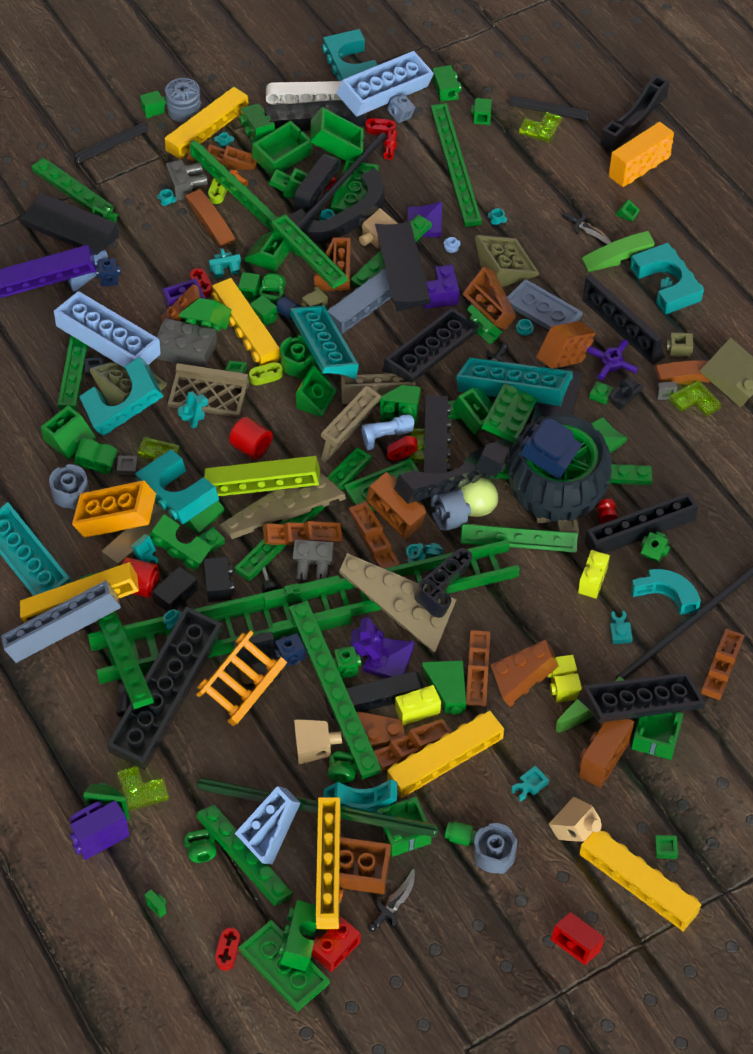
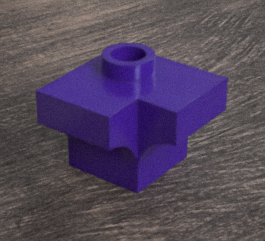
(367, 639)

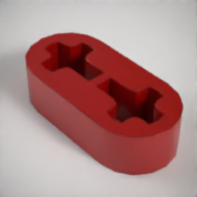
(380, 126)
(204, 281)
(402, 448)
(232, 950)

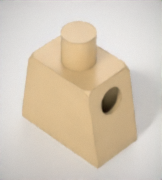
(369, 232)
(314, 740)
(575, 821)

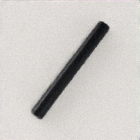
(549, 107)
(111, 142)

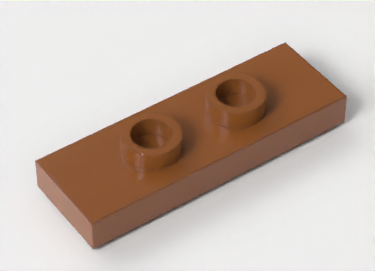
(181, 304)

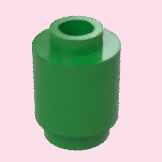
(460, 833)

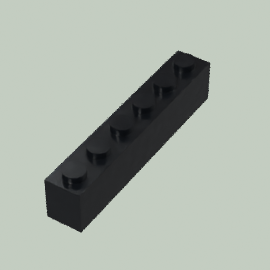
(436, 434)
(640, 523)

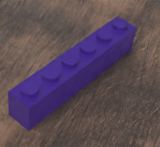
(46, 271)

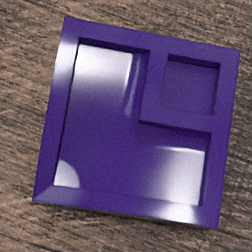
(430, 212)
(393, 659)

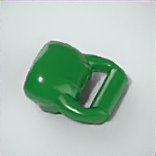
(273, 283)
(340, 770)
(200, 850)

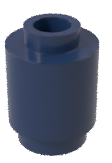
(284, 305)

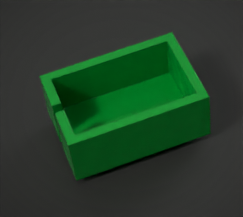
(336, 135)
(281, 148)

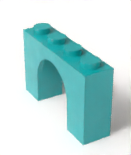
(342, 45)
(665, 260)
(143, 394)
(181, 504)

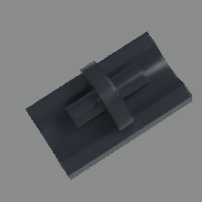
(625, 392)

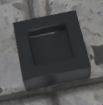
(92, 362)

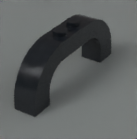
(351, 217)

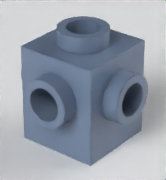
(400, 108)

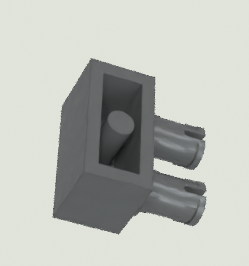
(180, 180)
(312, 553)

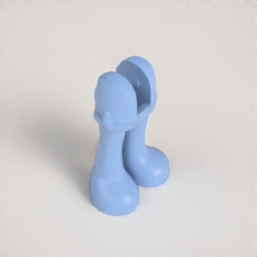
(399, 426)

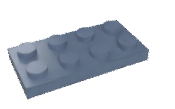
(542, 306)

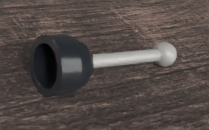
(269, 585)

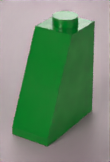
(448, 683)

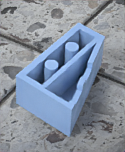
(269, 824)

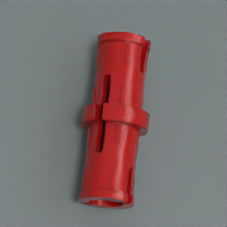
(390, 144)

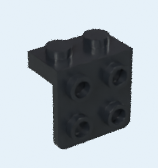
(265, 643)

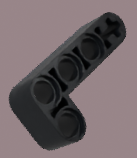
(316, 182)
(431, 592)

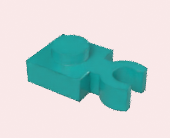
(144, 548)
(620, 630)
(531, 782)

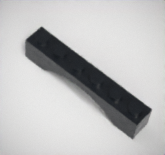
(618, 130)
(495, 457)
(419, 485)

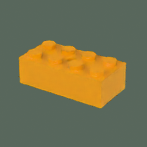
(641, 154)
(114, 509)

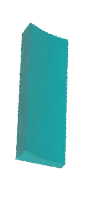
(324, 341)
(542, 383)
(28, 555)

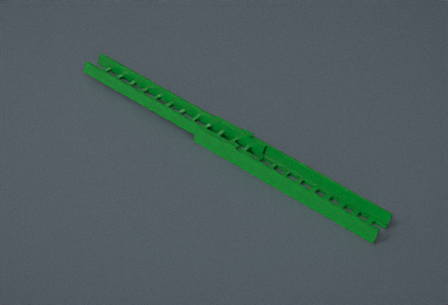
(300, 592)

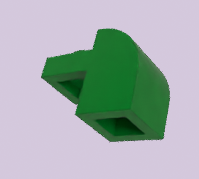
(288, 183)

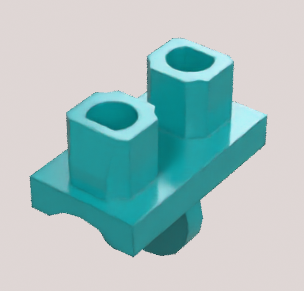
(224, 261)
(192, 409)

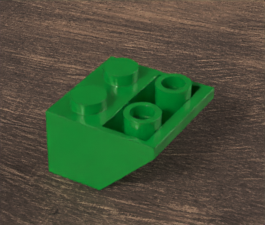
(269, 251)
(207, 314)
(399, 402)
(473, 408)
(65, 432)

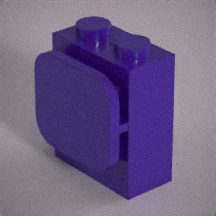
(97, 828)

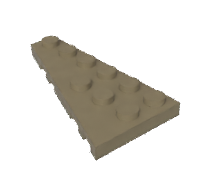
(282, 505)
(396, 599)

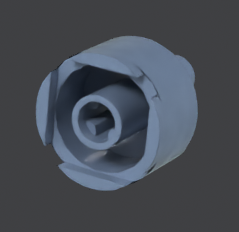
(67, 485)
(450, 509)
(495, 848)

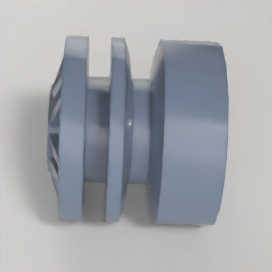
(182, 99)

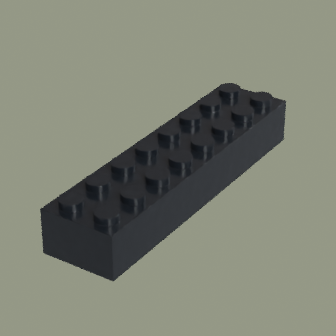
(169, 684)

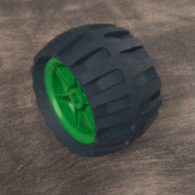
(579, 486)

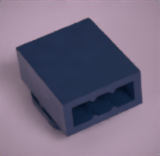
(550, 447)

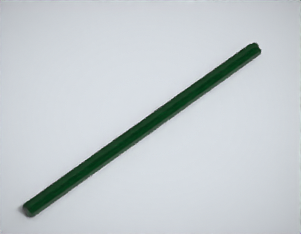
(312, 806)

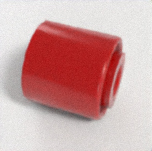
(250, 438)
(147, 576)

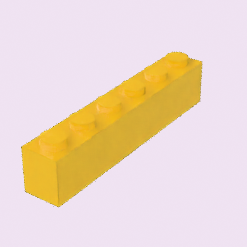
(206, 122)
(246, 323)
(121, 578)
(446, 753)
(328, 863)
(640, 879)

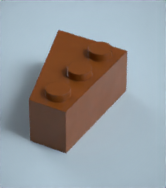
(340, 254)
(489, 297)
(523, 670)

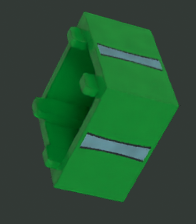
(658, 734)
(401, 840)

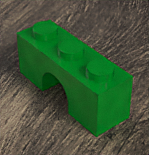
(191, 554)
(297, 949)

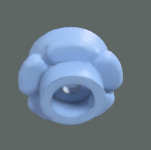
(451, 244)

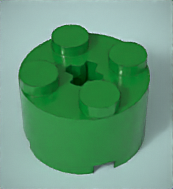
(296, 357)

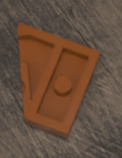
(381, 729)

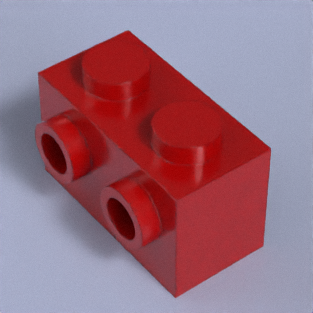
(583, 940)
(336, 945)

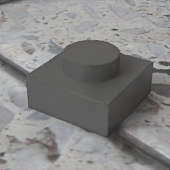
(666, 389)
(127, 465)

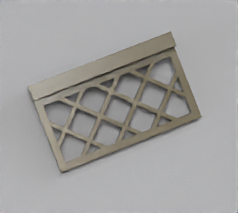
(211, 378)
(348, 421)

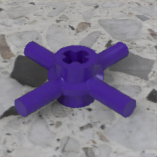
(612, 359)

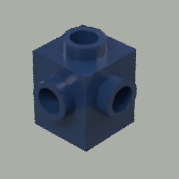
(108, 272)
(290, 649)

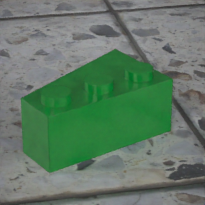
(255, 122)

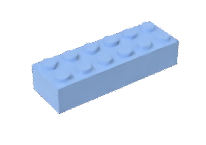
(381, 83)
(105, 330)

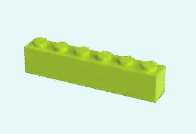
(264, 476)

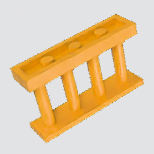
(249, 697)

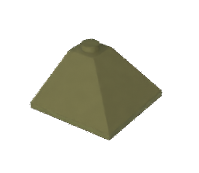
(505, 258)
(731, 372)
(116, 382)

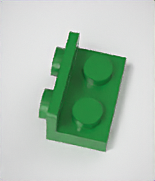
(487, 329)

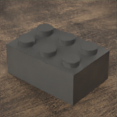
(186, 343)

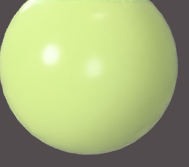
(481, 497)

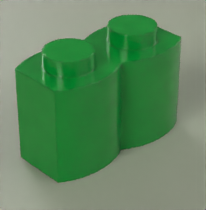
(95, 456)

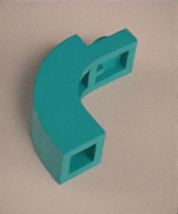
(670, 584)
(364, 799)

